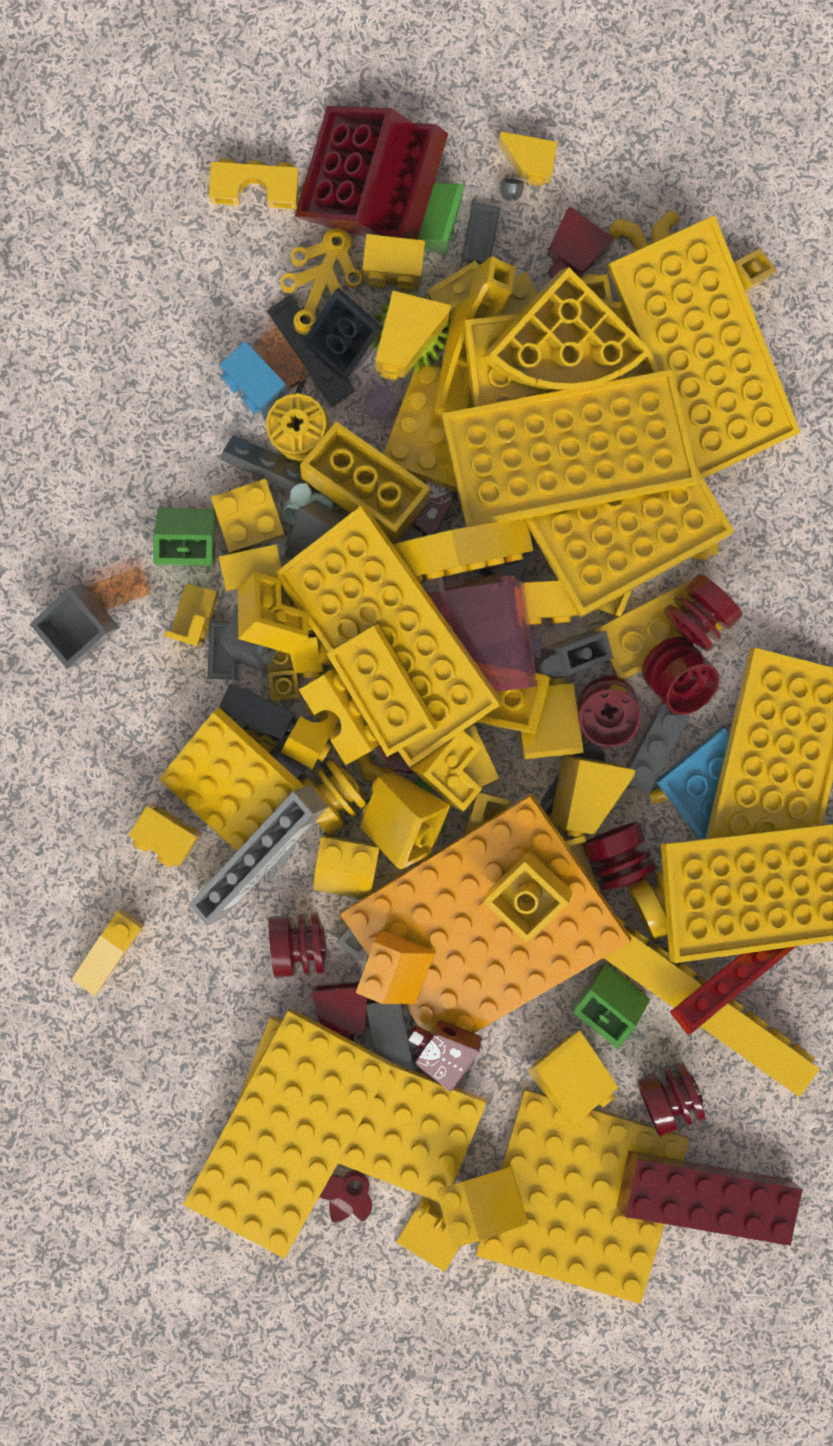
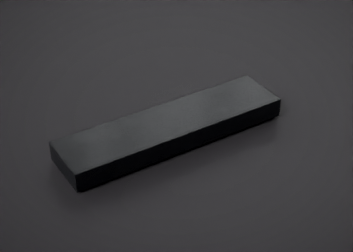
(328, 380)

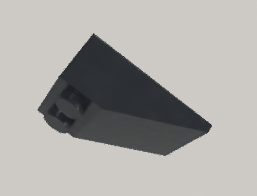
(344, 334)

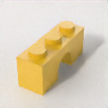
(230, 179)
(331, 694)
(310, 739)

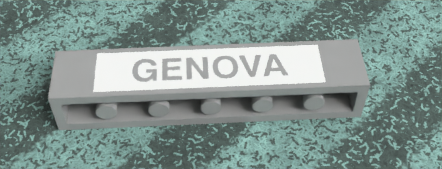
(258, 854)

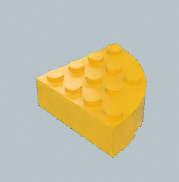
(566, 340)
(465, 549)

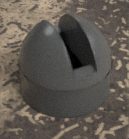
(511, 187)

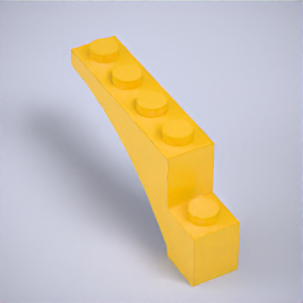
(488, 293)

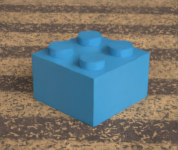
(253, 378)

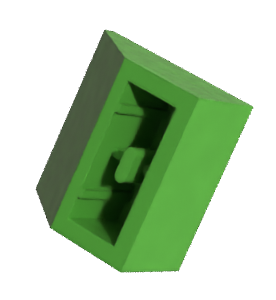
(184, 537)
(610, 1005)

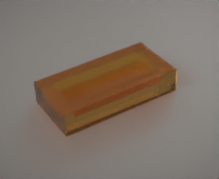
(282, 358)
(120, 589)

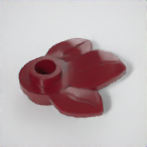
(346, 1200)

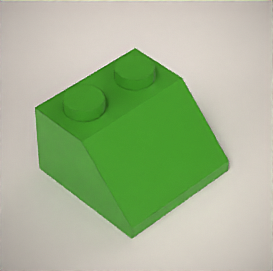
(441, 216)

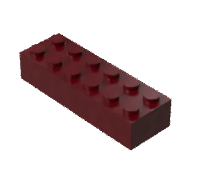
(709, 1198)

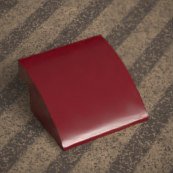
(371, 172)

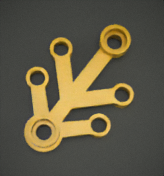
(322, 274)

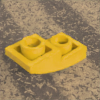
(282, 678)

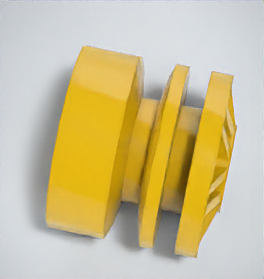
(281, 425)
(339, 793)
(651, 904)

